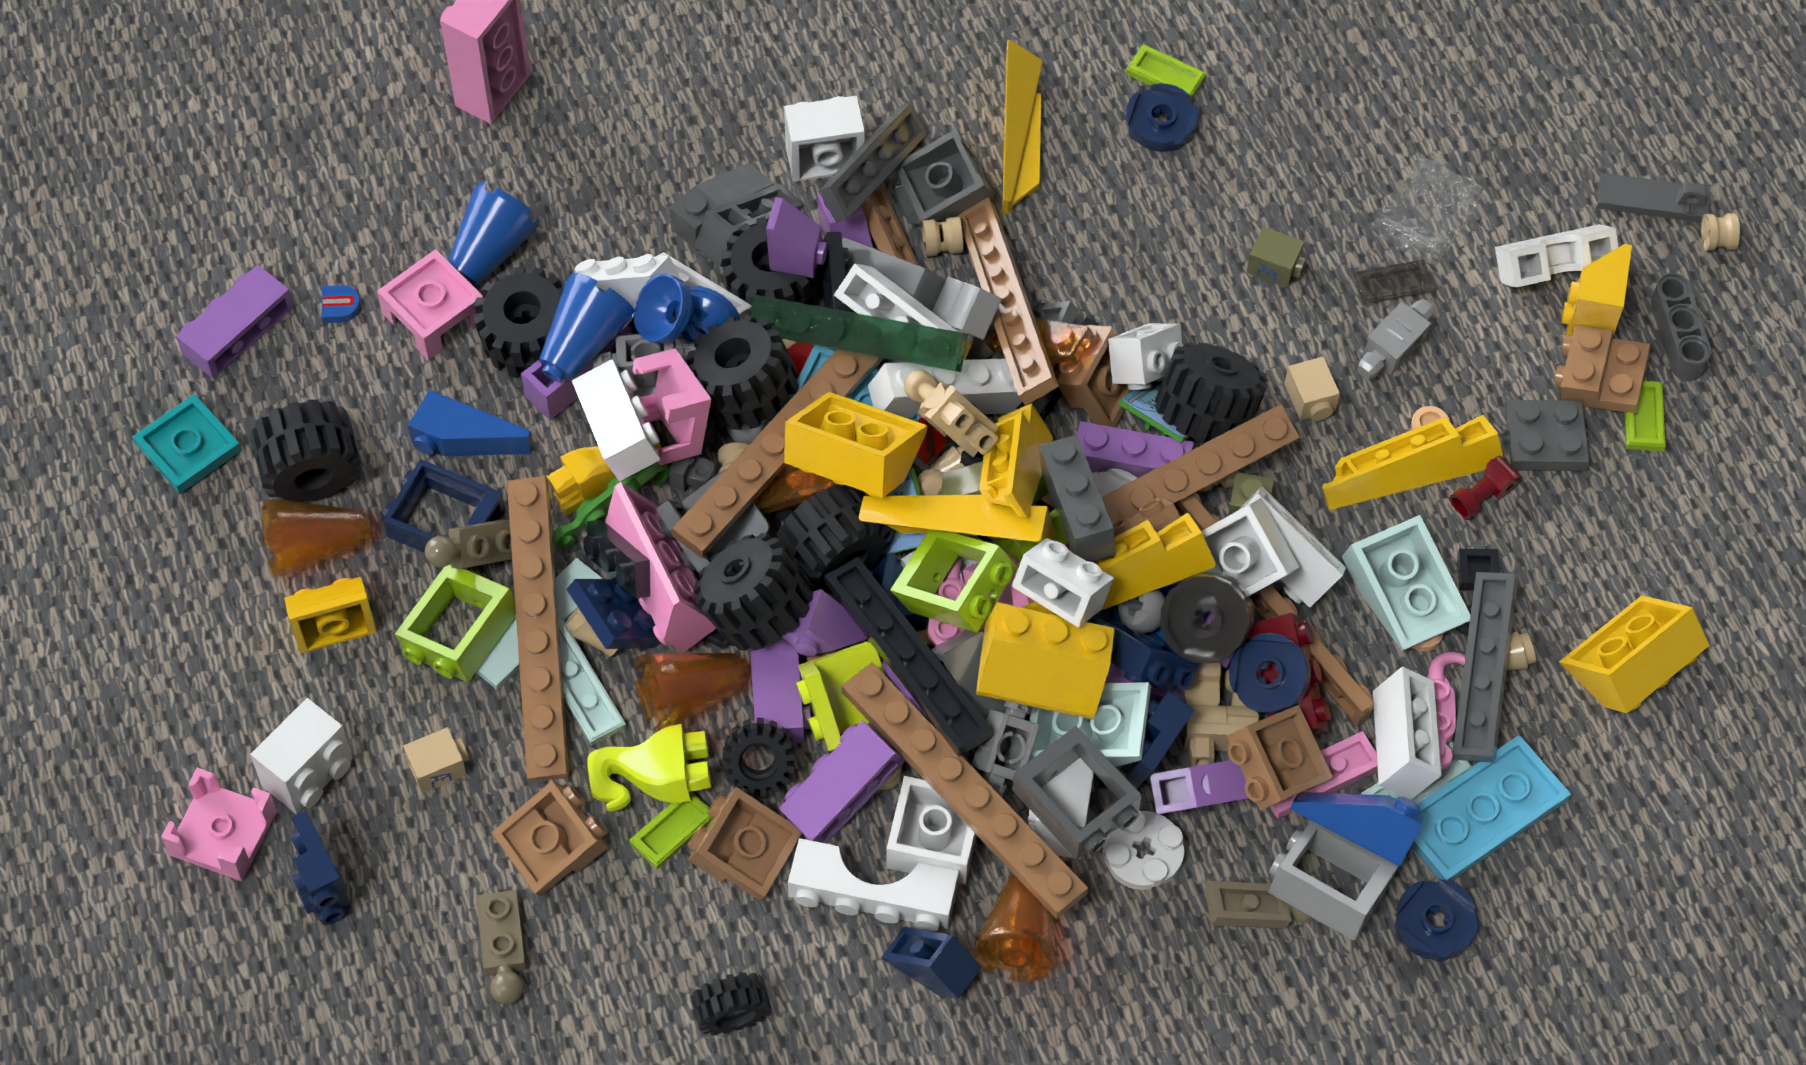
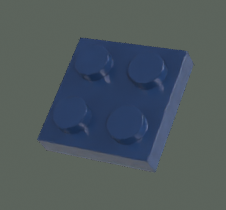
(613, 614)

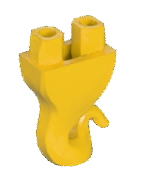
(581, 477)

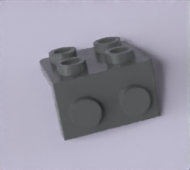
(750, 522)

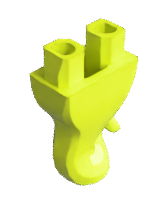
(655, 767)

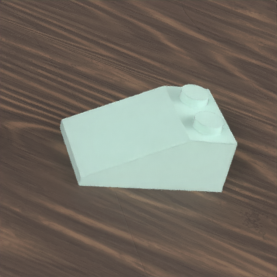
(1406, 583)
(1115, 730)

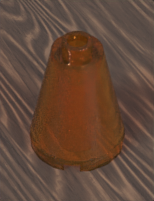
(310, 534)
(686, 684)
(1017, 935)

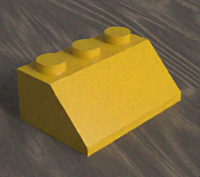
(853, 444)
(1637, 652)
(1044, 661)

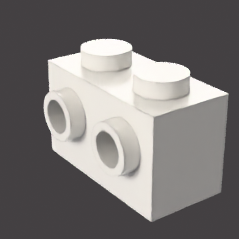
(1143, 354)
(1062, 582)

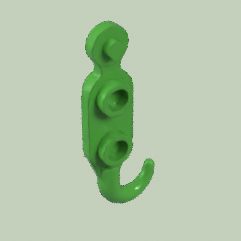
(598, 508)

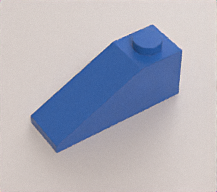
(462, 430)
(1371, 821)

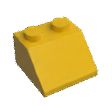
(1599, 293)
(330, 614)

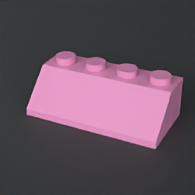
(485, 54)
(671, 582)

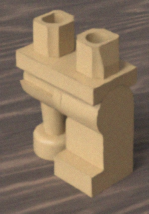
(951, 413)
(1212, 722)

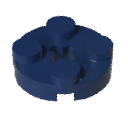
(1159, 135)
(1256, 656)
(1430, 941)

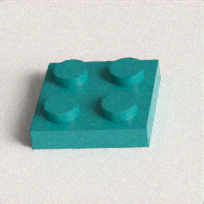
(186, 443)

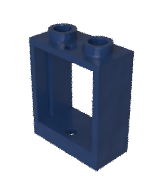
(488, 502)

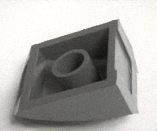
(939, 180)

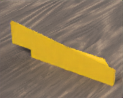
(1021, 126)
(1413, 461)
(1013, 463)
(957, 514)
(1151, 560)

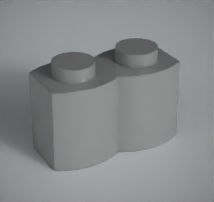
(966, 308)

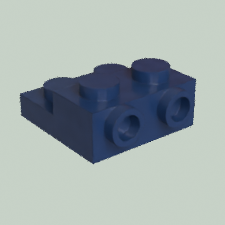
(1149, 658)
(1163, 725)
(317, 878)

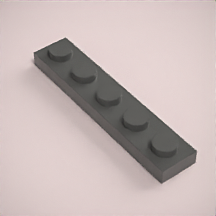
(872, 163)
(1485, 667)

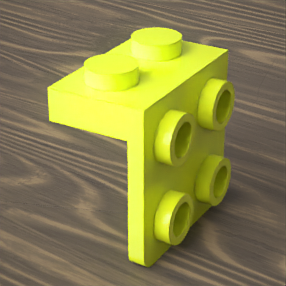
(823, 690)

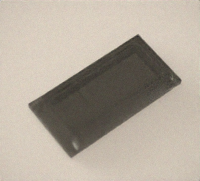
(1393, 282)

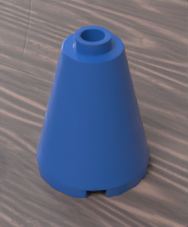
(489, 233)
(582, 326)

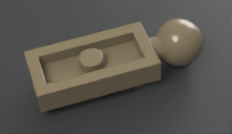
(471, 545)
(1249, 906)
(502, 943)

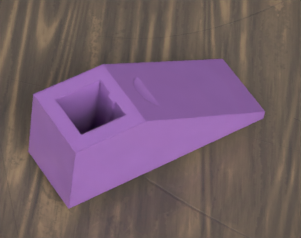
(1197, 786)

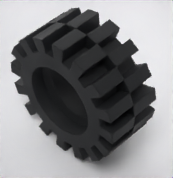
(752, 779)
(731, 1003)

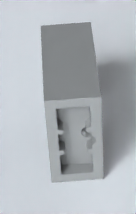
(1320, 899)

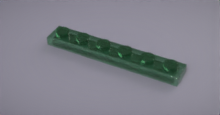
(863, 333)

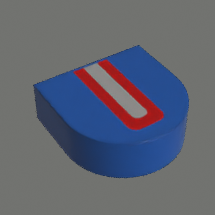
(339, 304)

